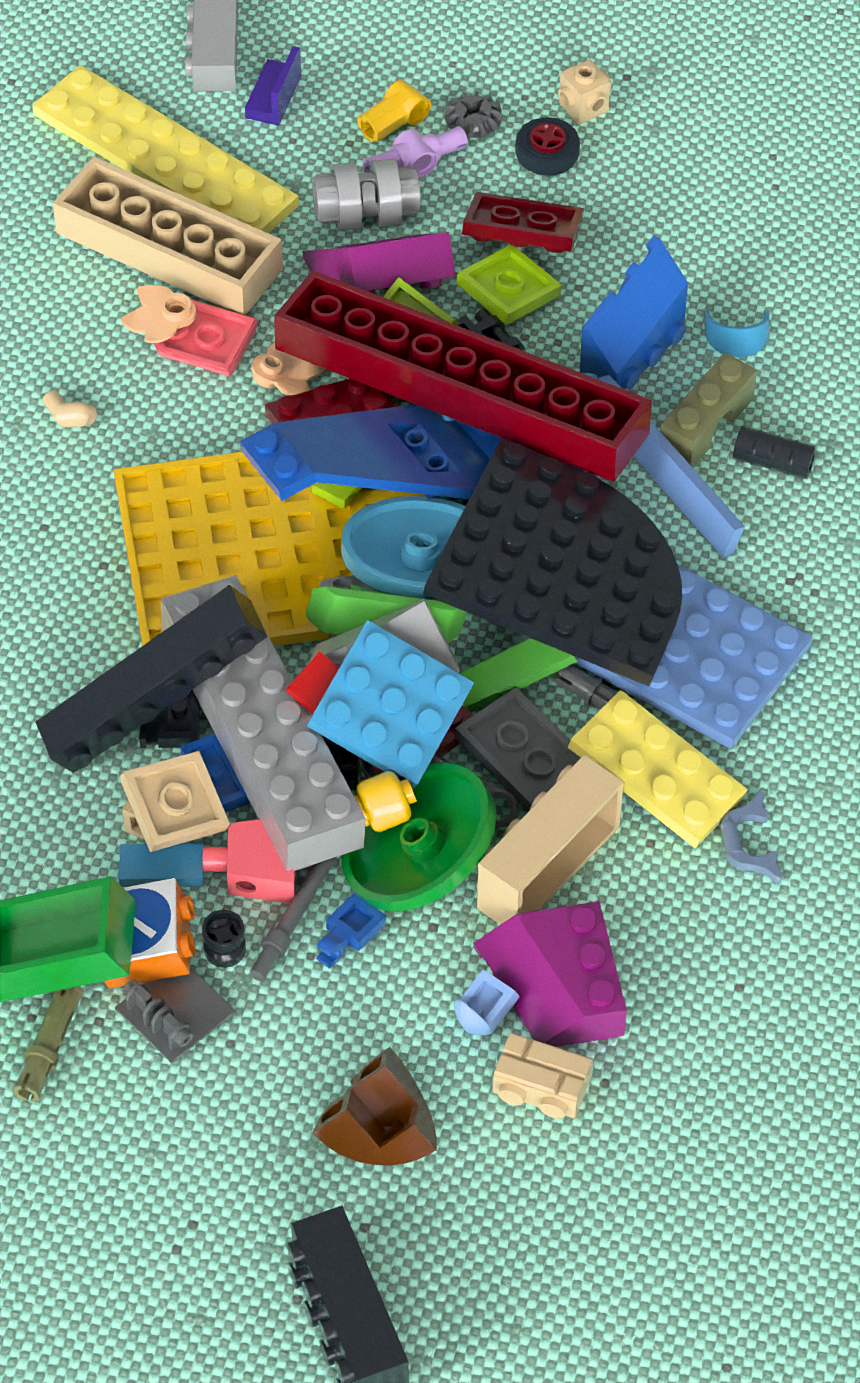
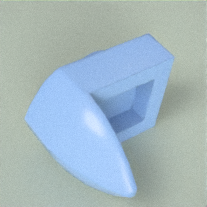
(484, 1004)

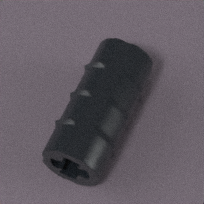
(774, 452)

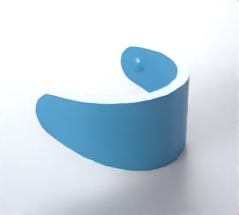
(736, 340)

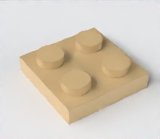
(174, 801)

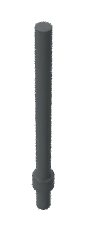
(278, 939)

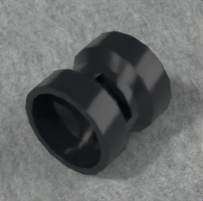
(223, 938)

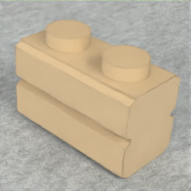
(542, 1076)

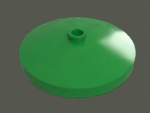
(431, 850)

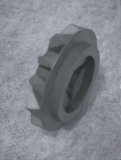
(474, 124)

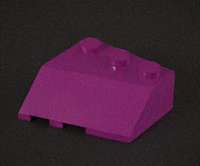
(380, 262)
(561, 971)

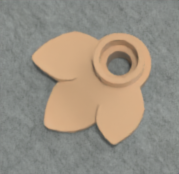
(160, 313)
(283, 371)

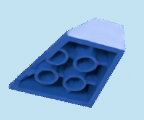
(637, 323)

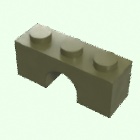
(719, 394)

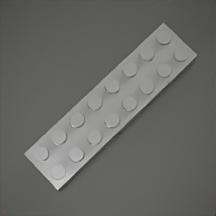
(272, 750)

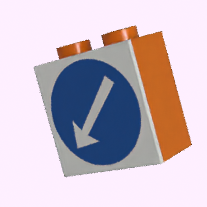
(160, 932)

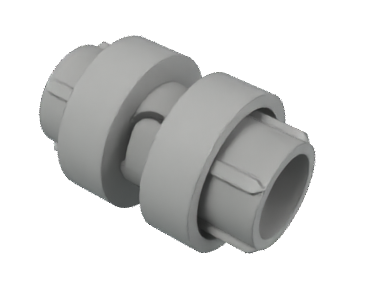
(383, 192)

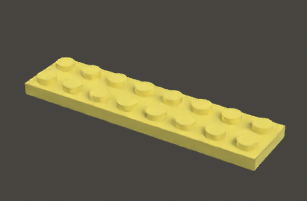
(161, 150)

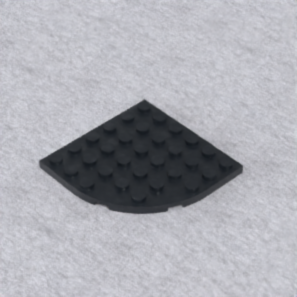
(562, 563)

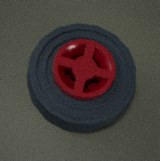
(547, 146)

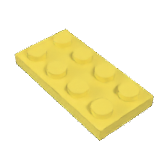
(659, 768)

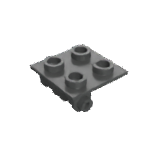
(174, 1012)

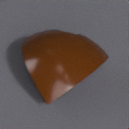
(379, 1116)

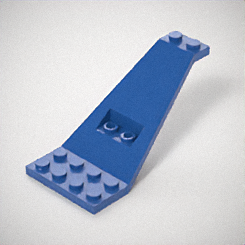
(373, 452)

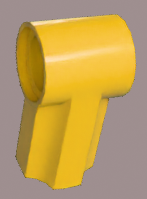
(400, 106)

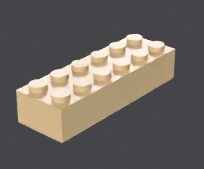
(168, 236)

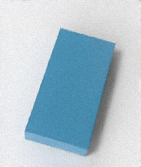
(179, 861)

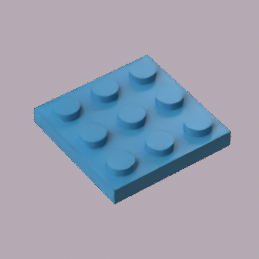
(390, 704)

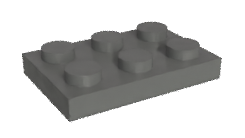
(517, 746)

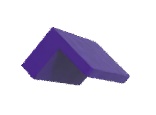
(274, 89)

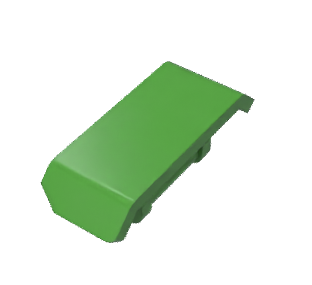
(342, 609)

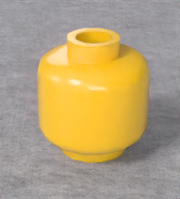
(385, 800)

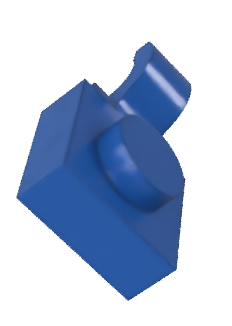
(352, 925)

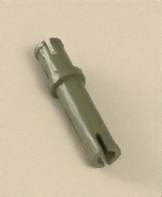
(42, 1055)

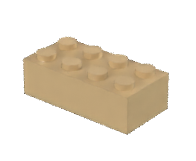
(550, 841)

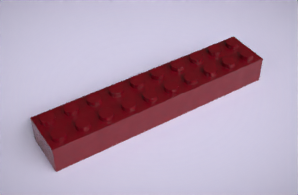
(463, 375)

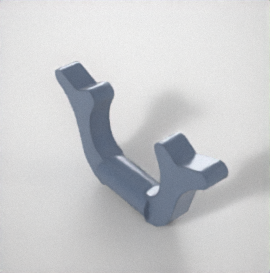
(735, 854)

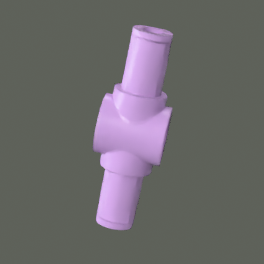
(421, 150)

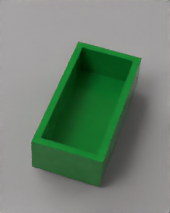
(65, 938)

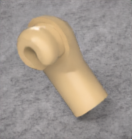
(69, 413)

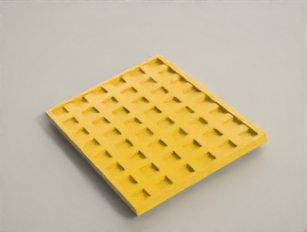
(220, 520)

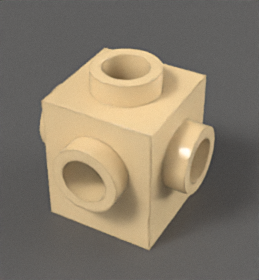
(584, 91)

